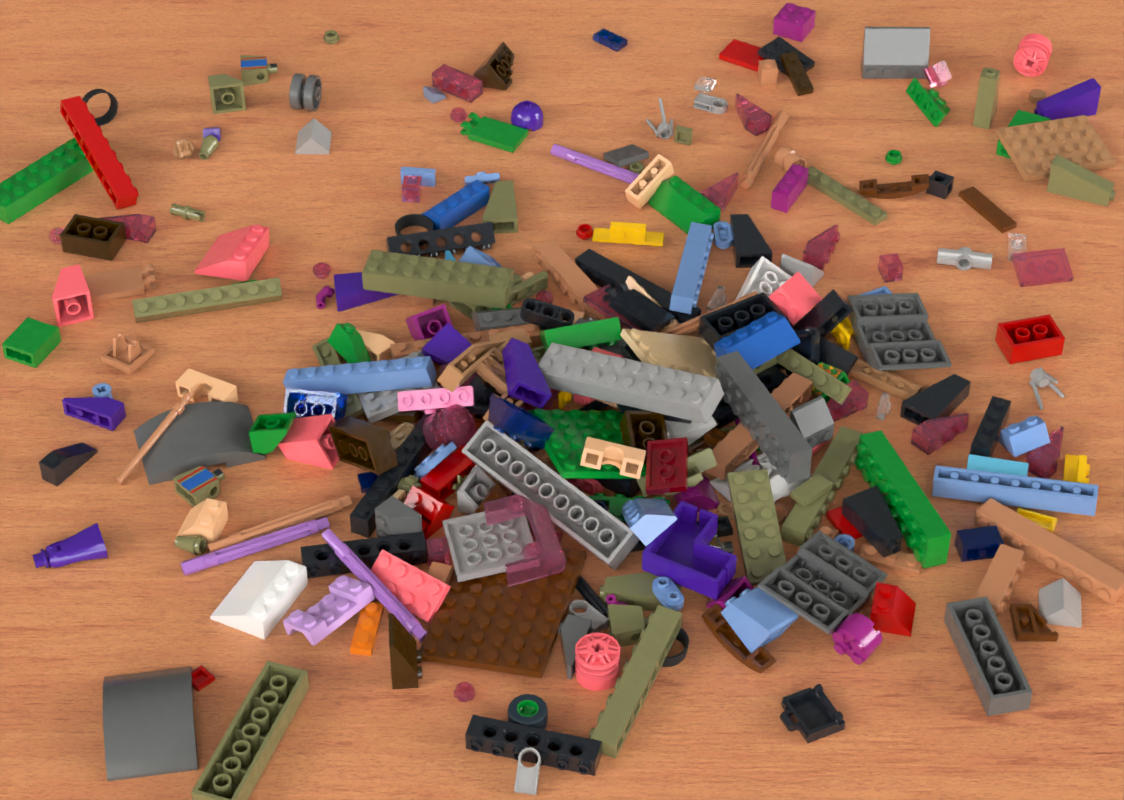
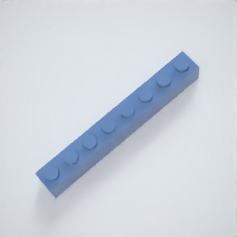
(692, 268)
(364, 376)
(1015, 490)

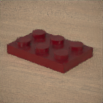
(667, 466)

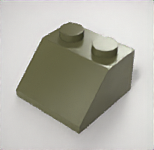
(226, 94)

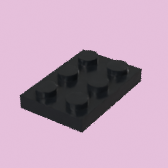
(779, 46)

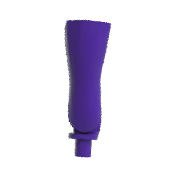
(80, 547)

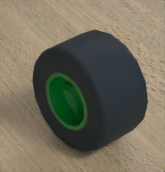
(528, 711)

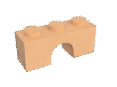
(201, 384)
(602, 452)

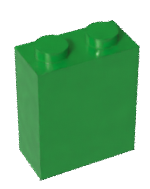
(31, 342)

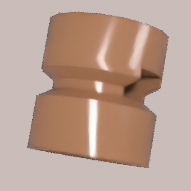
(787, 156)

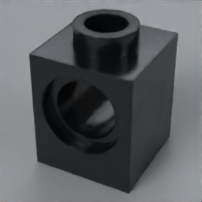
(940, 184)

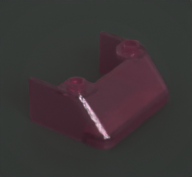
(541, 557)

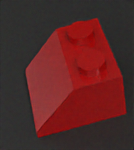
(892, 610)

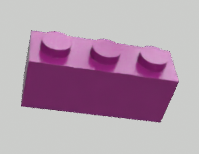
(789, 188)

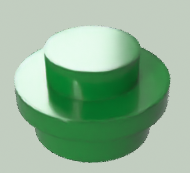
(893, 157)

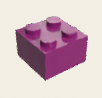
(794, 22)

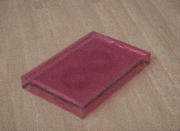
(1042, 267)

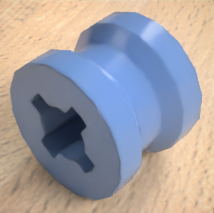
(102, 390)

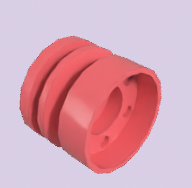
(1032, 55)
(597, 661)

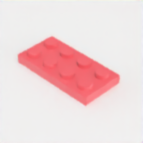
(411, 586)

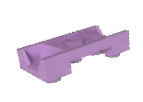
(345, 600)

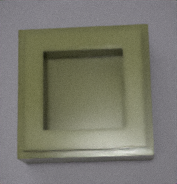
(683, 135)

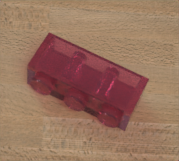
(457, 83)

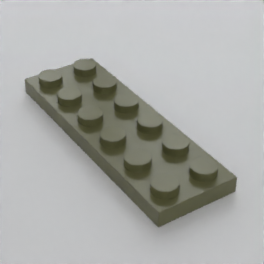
(756, 523)

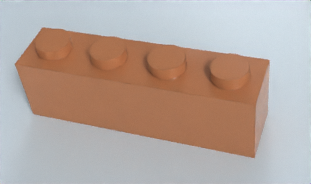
(1001, 576)

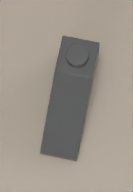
(571, 631)

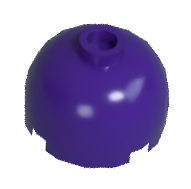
(527, 115)

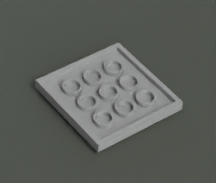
(385, 403)
(485, 549)

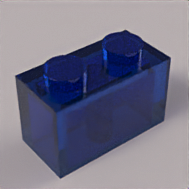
(978, 543)

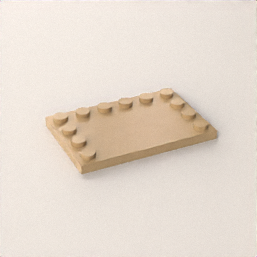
(672, 351)

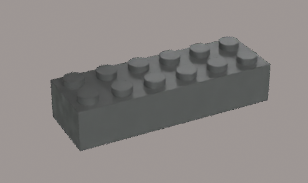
(987, 656)

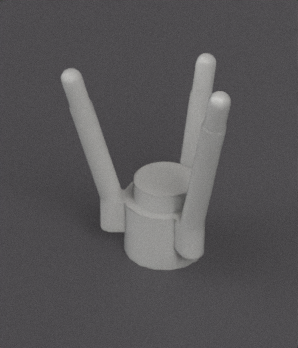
(664, 129)
(1042, 379)

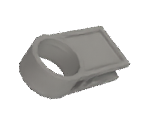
(710, 104)
(599, 621)
(527, 778)

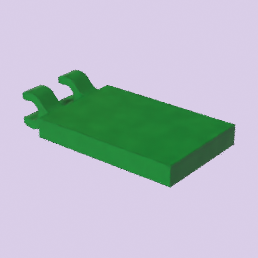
(493, 132)

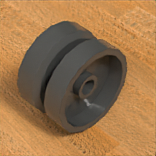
(305, 92)

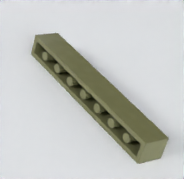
(207, 300)
(833, 466)
(636, 680)

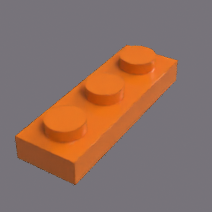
(367, 629)

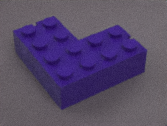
(685, 555)

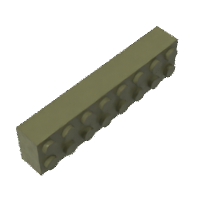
(438, 279)
(253, 734)

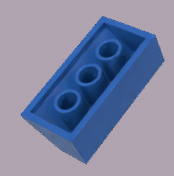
(459, 205)
(759, 340)

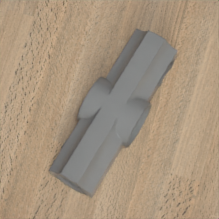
(964, 258)

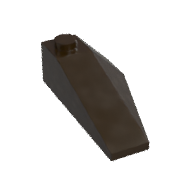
(497, 69)

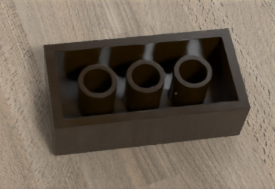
(363, 445)

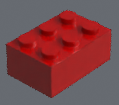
(1029, 339)

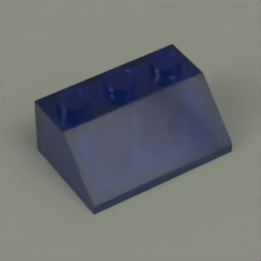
(315, 403)
(518, 423)

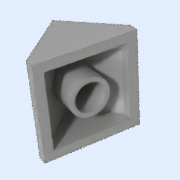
(313, 139)
(809, 272)
(473, 490)
(1060, 604)

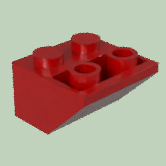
(431, 507)

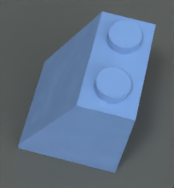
(757, 618)

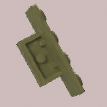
(697, 463)

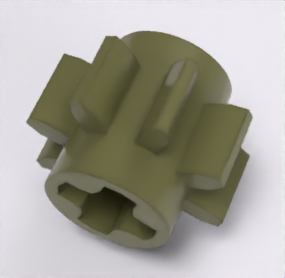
(407, 483)

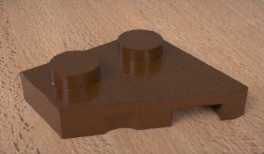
(1029, 624)

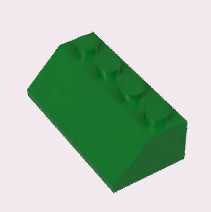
(683, 204)
(584, 334)

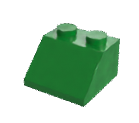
(269, 431)

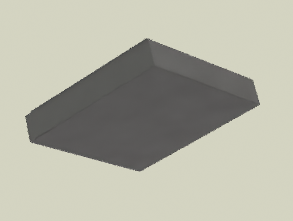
(626, 155)

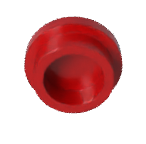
(584, 231)

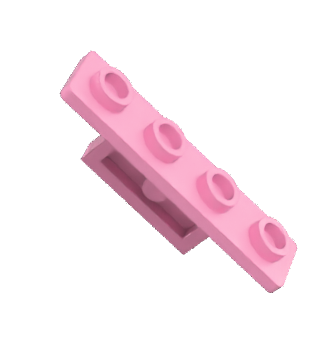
(434, 399)

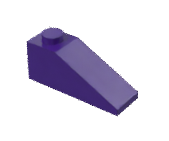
(96, 410)

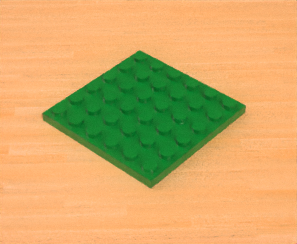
(569, 438)

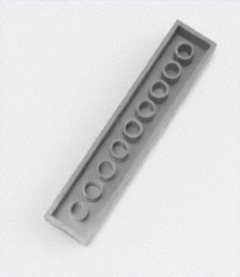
(631, 383)
(566, 505)

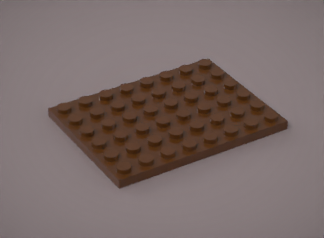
(502, 626)

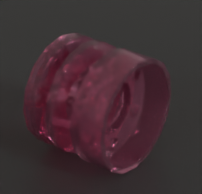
(449, 425)

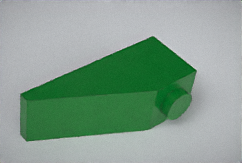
(349, 343)

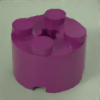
(856, 638)

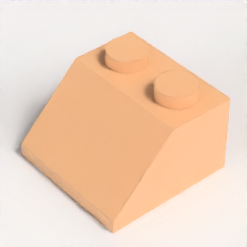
(206, 520)

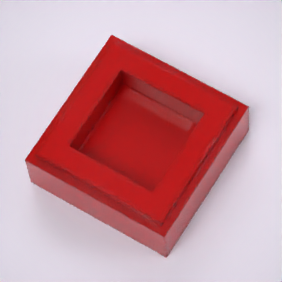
(201, 678)

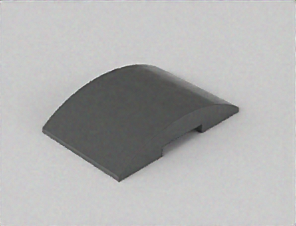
(895, 332)
(198, 437)
(824, 582)
(149, 723)

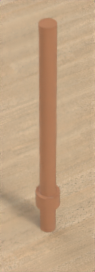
(176, 409)

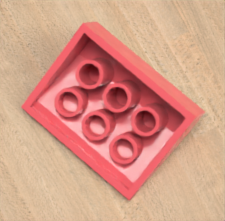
(235, 253)

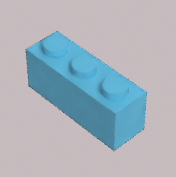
(997, 465)

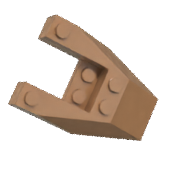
(487, 362)

